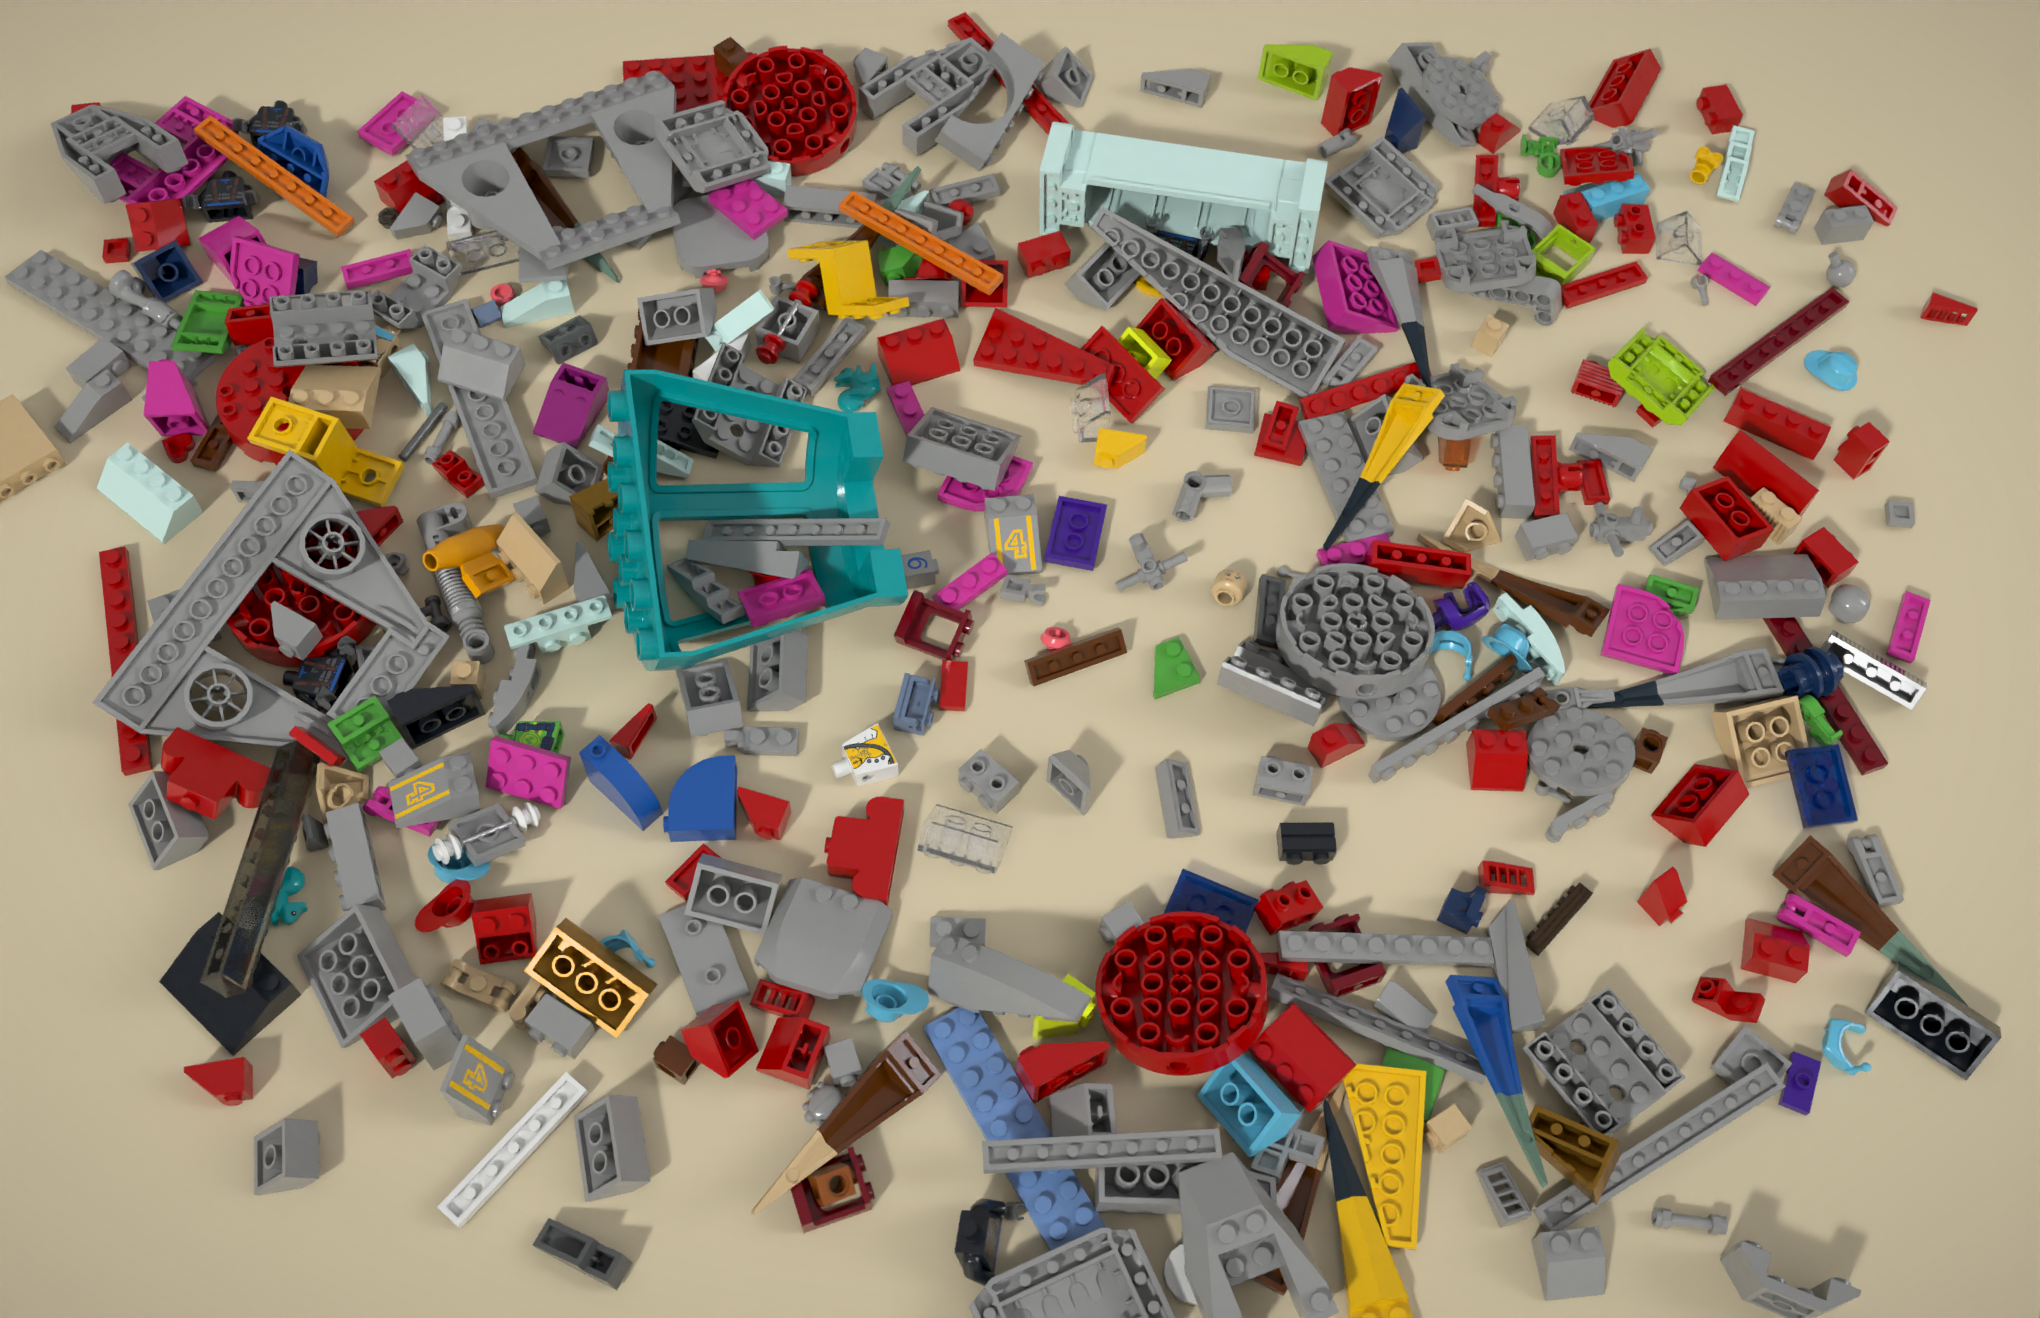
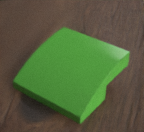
(364, 733)
(1434, 1075)

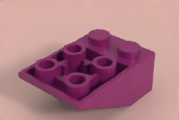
(571, 405)

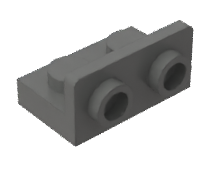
(569, 339)

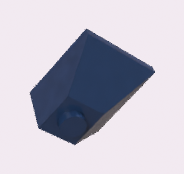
(1405, 123)
(167, 272)

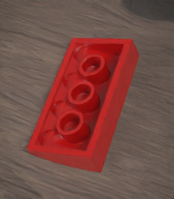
(1755, 467)

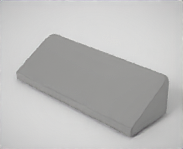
(1176, 799)

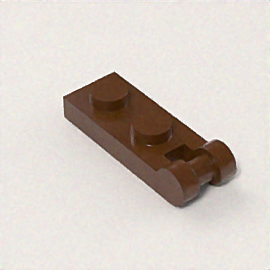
(212, 447)
(1523, 710)

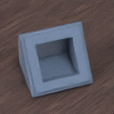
(486, 313)

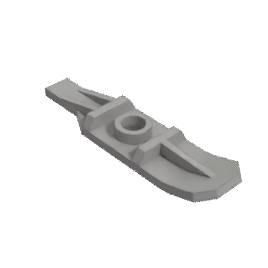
(1515, 210)
(1580, 697)

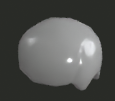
(1849, 603)

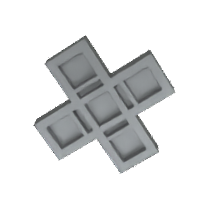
(1296, 1146)

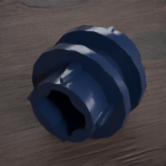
(1811, 673)

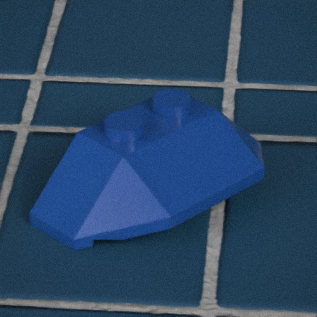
(298, 155)

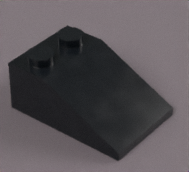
(434, 711)

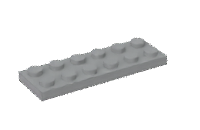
(1338, 469)

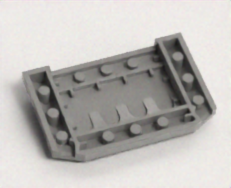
(1085, 1278)

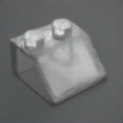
(1564, 120)
(1091, 409)

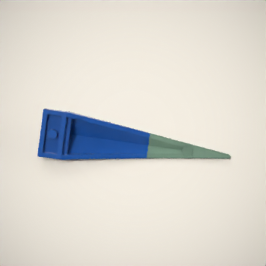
(1486, 1022)

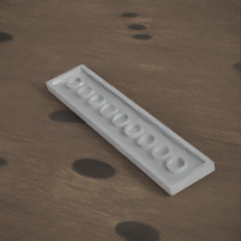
(101, 313)
(485, 419)

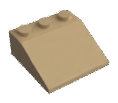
(339, 392)
(1758, 737)

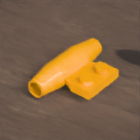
(472, 553)

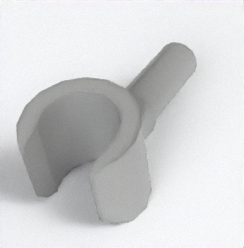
(777, 287)
(1701, 288)
(1687, 483)
(1544, 791)

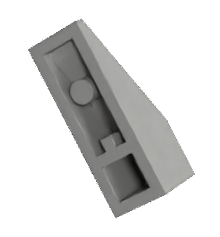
(1178, 85)
(92, 405)
(1616, 453)
(587, 580)

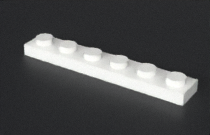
(457, 218)
(512, 1150)

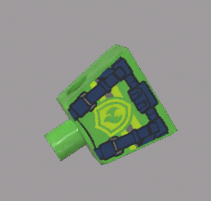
(540, 734)

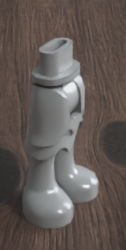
(131, 290)

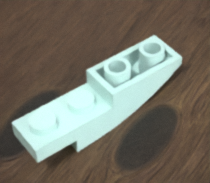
(1543, 646)

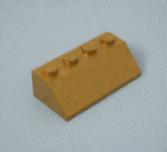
(590, 977)

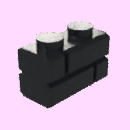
(1306, 842)

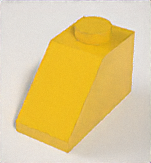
(1118, 448)

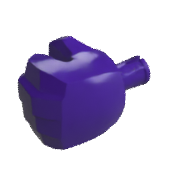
(1456, 618)

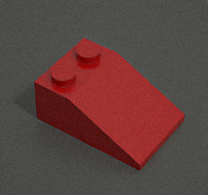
(1057, 1065)

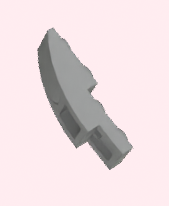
(517, 692)

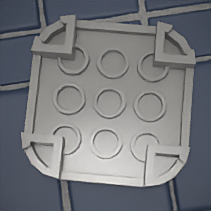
(713, 241)
(1485, 259)
(1468, 406)

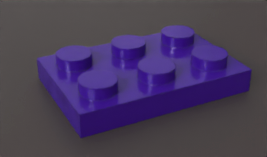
(1075, 533)

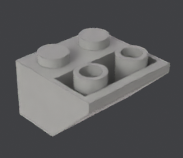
(1083, 1110)

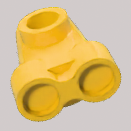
(1705, 165)

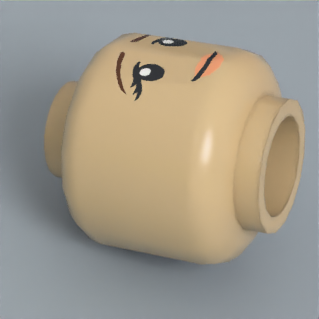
(1229, 587)

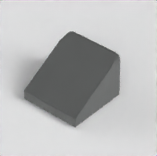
(314, 834)

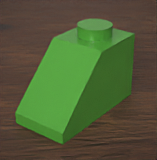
(897, 263)

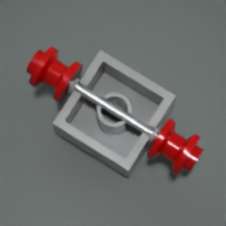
(789, 326)

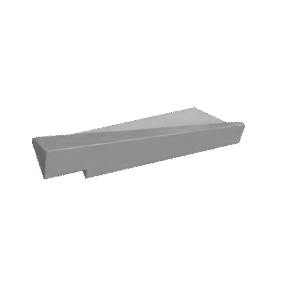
(753, 556)
(1515, 971)

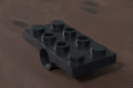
(678, 430)

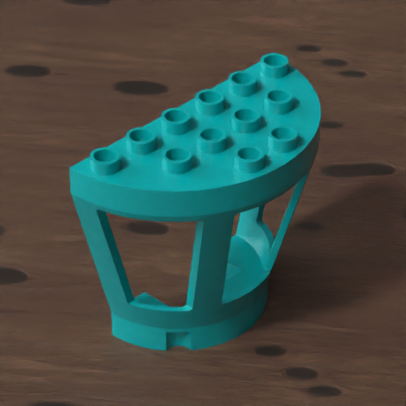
(838, 483)

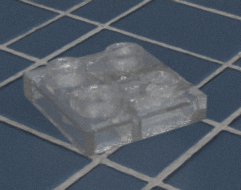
(420, 124)

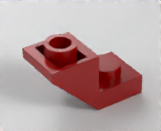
(1723, 1000)

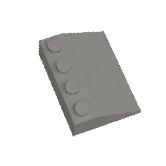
(961, 448)
(1765, 587)
(355, 970)

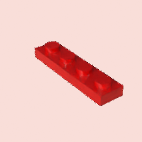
(1602, 284)

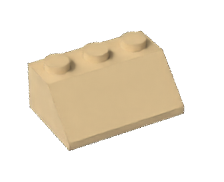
(531, 560)

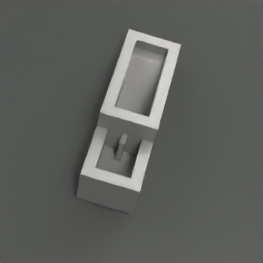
(1231, 251)

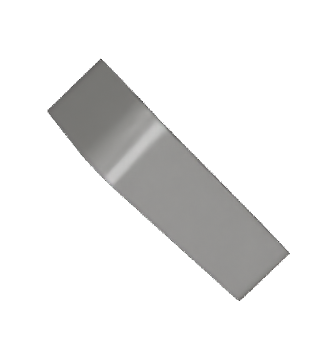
(1540, 293)

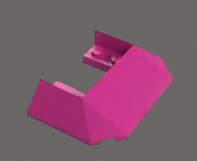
(147, 184)

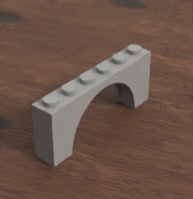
(976, 141)

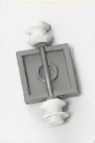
(486, 834)

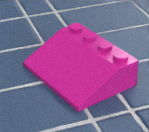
(1351, 292)

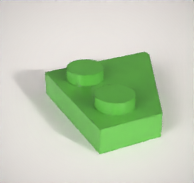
(1677, 595)
(1173, 669)

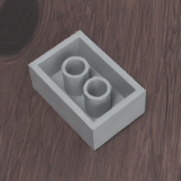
(427, 1022)

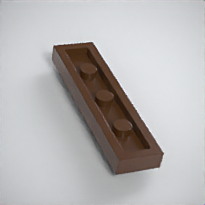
(1075, 656)
(1483, 686)

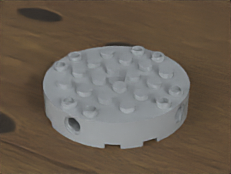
(1354, 631)

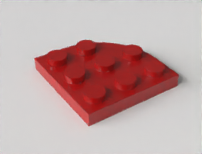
(1594, 165)

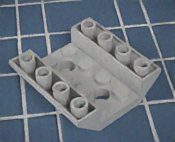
(323, 328)
(758, 442)
(1271, 682)
(1615, 1055)

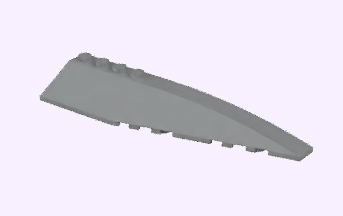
(1228, 312)

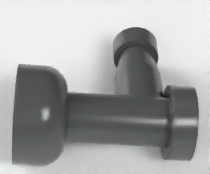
(432, 608)

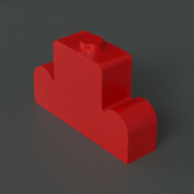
(209, 776)
(867, 848)

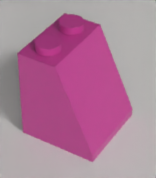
(219, 242)
(172, 401)

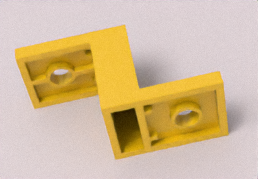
(848, 279)
(329, 448)

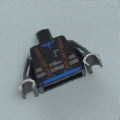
(268, 120)
(224, 199)
(1185, 243)
(322, 677)
(980, 1235)

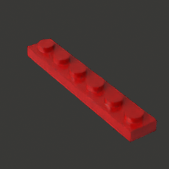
(1356, 392)

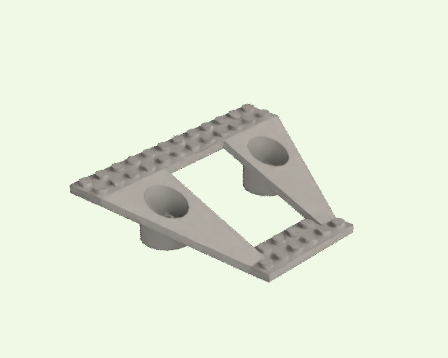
(487, 183)
(293, 503)

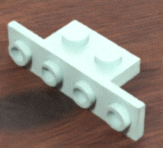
(560, 626)

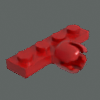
(1487, 176)
(1551, 476)

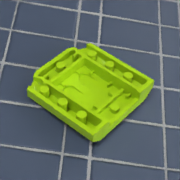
(1660, 377)

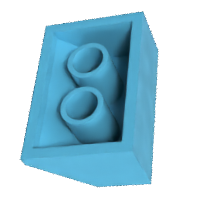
(1608, 197)
(1248, 1105)

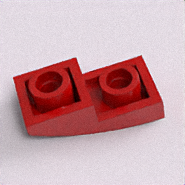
(458, 474)

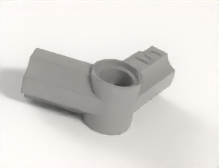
(1203, 487)

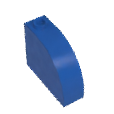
(620, 782)
(704, 802)

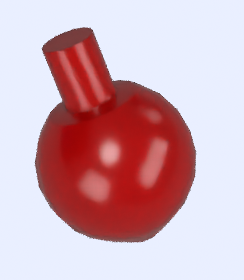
(963, 206)

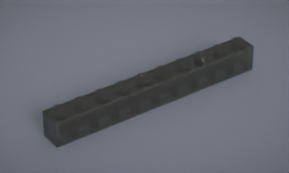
(261, 871)

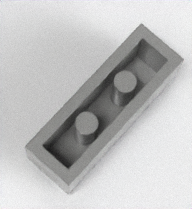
(926, 298)

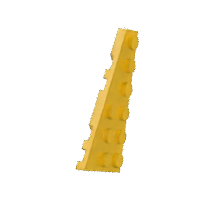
(1389, 1127)

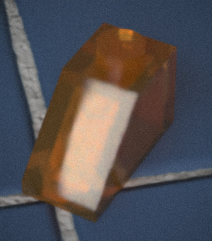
(1453, 453)

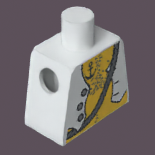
(867, 758)

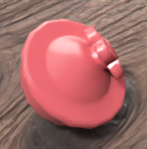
(714, 280)
(1055, 638)

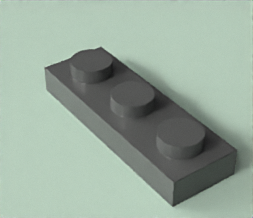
(1267, 609)

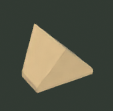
(1471, 528)
(339, 788)

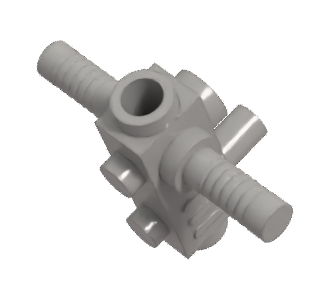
(1630, 143)
(1612, 529)
(1150, 570)

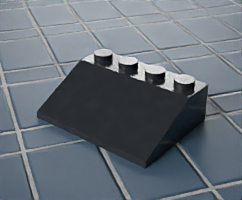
(232, 1019)

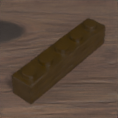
(1558, 918)

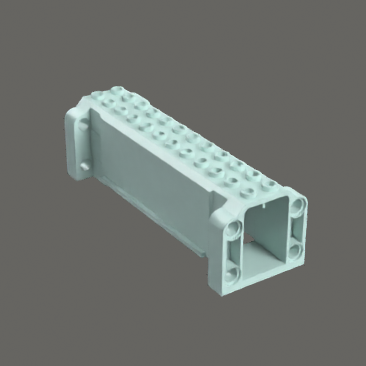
(1183, 187)

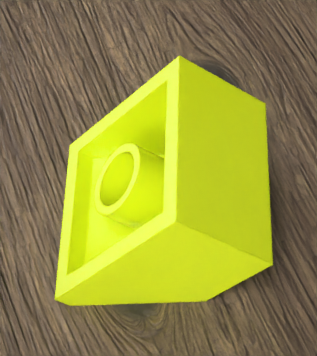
(1145, 351)
(1051, 1028)

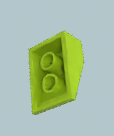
(1296, 68)

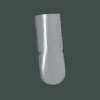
(1336, 143)

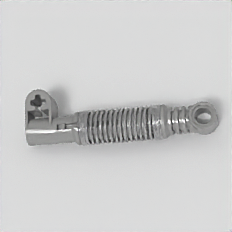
(463, 609)

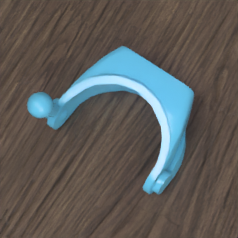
(1457, 642)
(625, 940)
(1832, 1045)

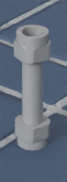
(450, 421)
(1713, 1223)

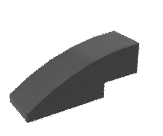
(583, 1253)

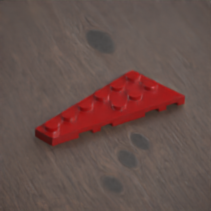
(1029, 351)

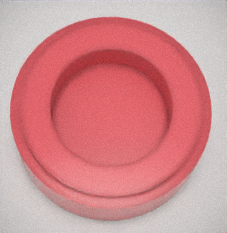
(502, 294)

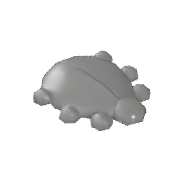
(821, 1103)

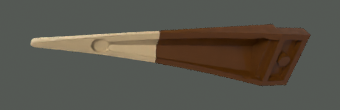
(1558, 605)
(885, 1087)
(1298, 1190)

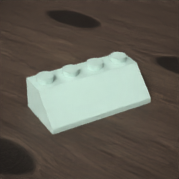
(147, 493)

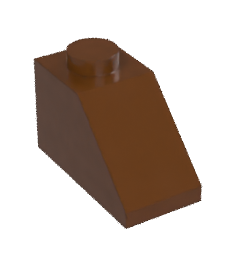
(729, 55)

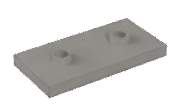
(704, 959)

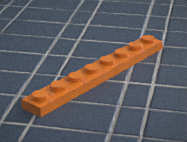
(274, 176)
(921, 242)

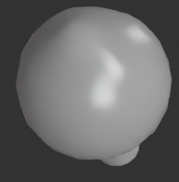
(1840, 272)

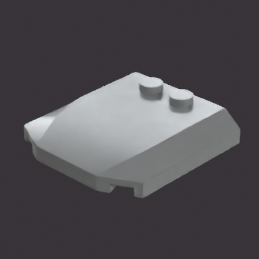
(713, 146)
(1383, 190)
(823, 939)

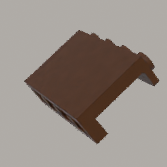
(669, 357)

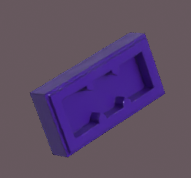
(1800, 1083)

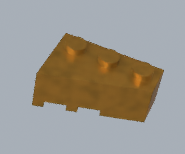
(594, 509)
(1575, 1151)

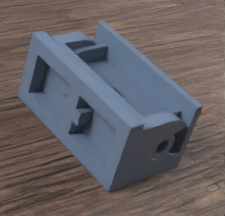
(914, 705)

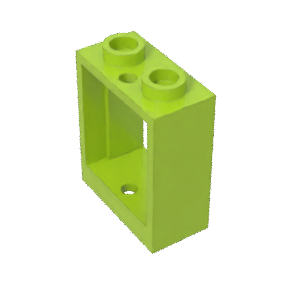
(1563, 240)

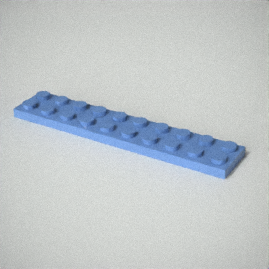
(1007, 1112)

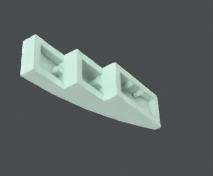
(1735, 163)
(668, 459)

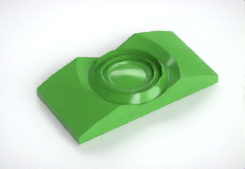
(203, 323)

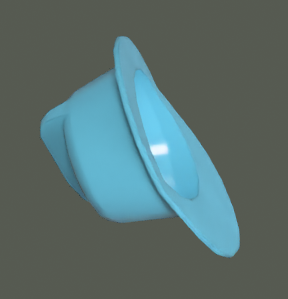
(1834, 368)
(1510, 641)
(457, 869)
(891, 1000)

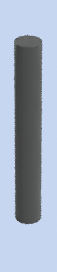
(423, 431)

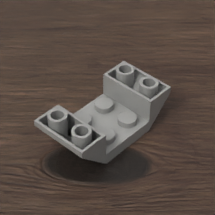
(424, 289)
(1748, 1268)

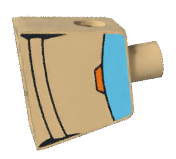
(387, 345)

